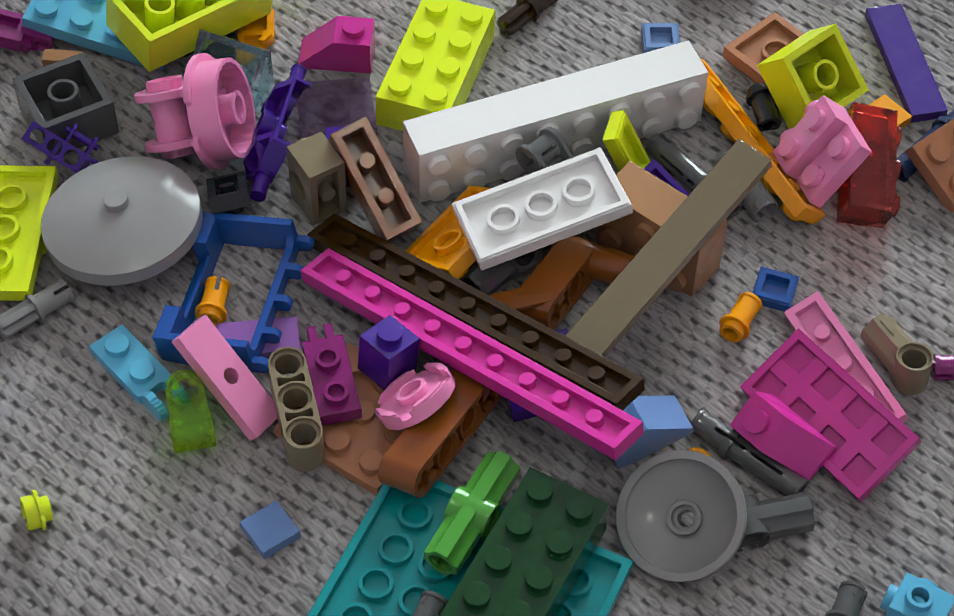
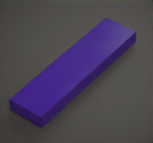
(906, 62)

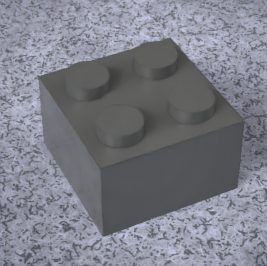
(66, 95)

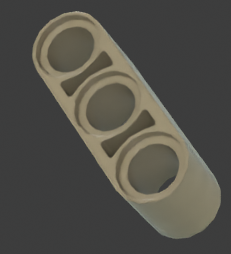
(299, 424)

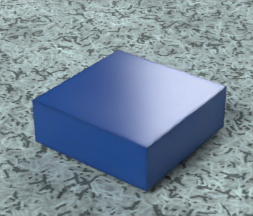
(775, 288)

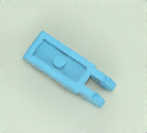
(134, 369)

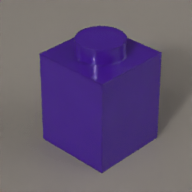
(387, 351)

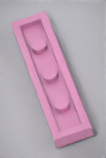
(823, 327)

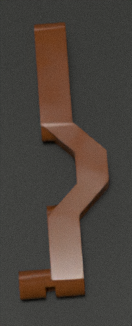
(546, 296)

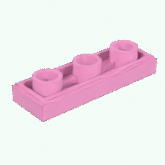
(213, 363)

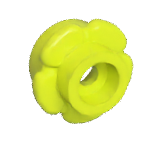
(36, 511)

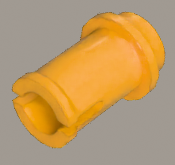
(214, 300)
(736, 323)

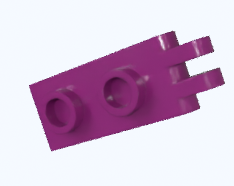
(331, 376)

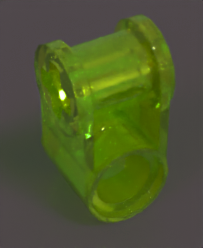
(189, 419)

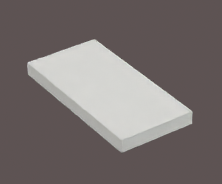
(541, 208)

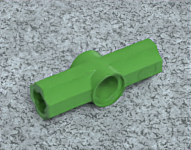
(471, 513)

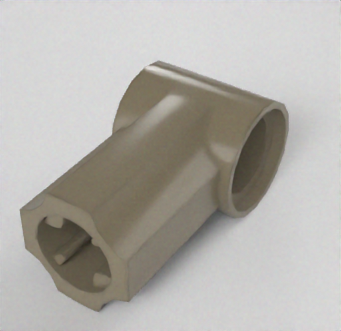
(905, 360)

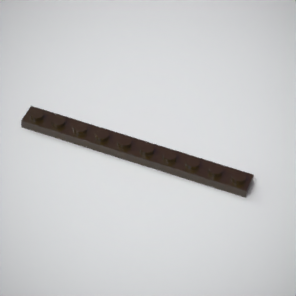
(481, 311)

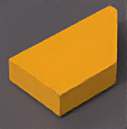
(260, 32)

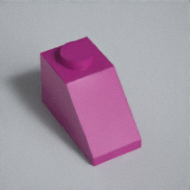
(340, 45)
(782, 434)

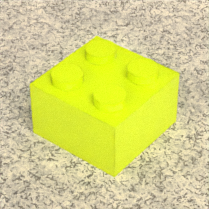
(811, 68)

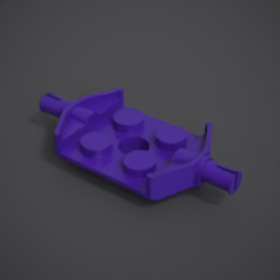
(268, 146)

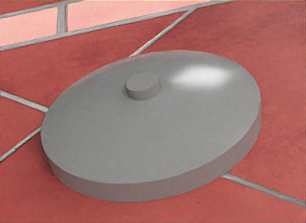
(122, 220)

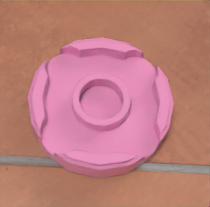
(415, 396)

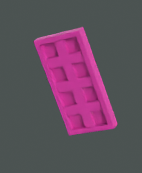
(865, 433)

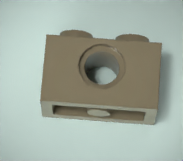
(317, 178)

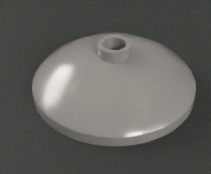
(652, 511)

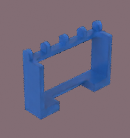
(241, 231)

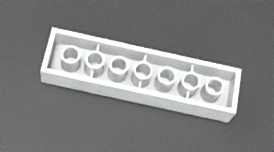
(480, 138)

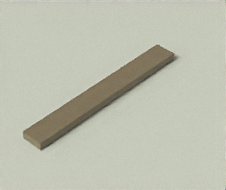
(670, 249)

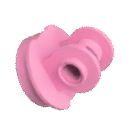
(202, 113)

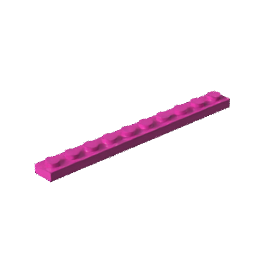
(477, 355)

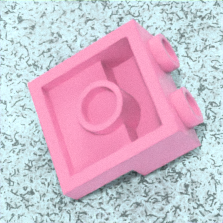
(822, 150)

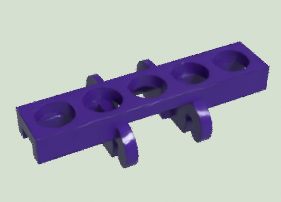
(84, 158)

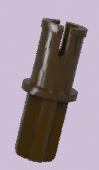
(521, 14)

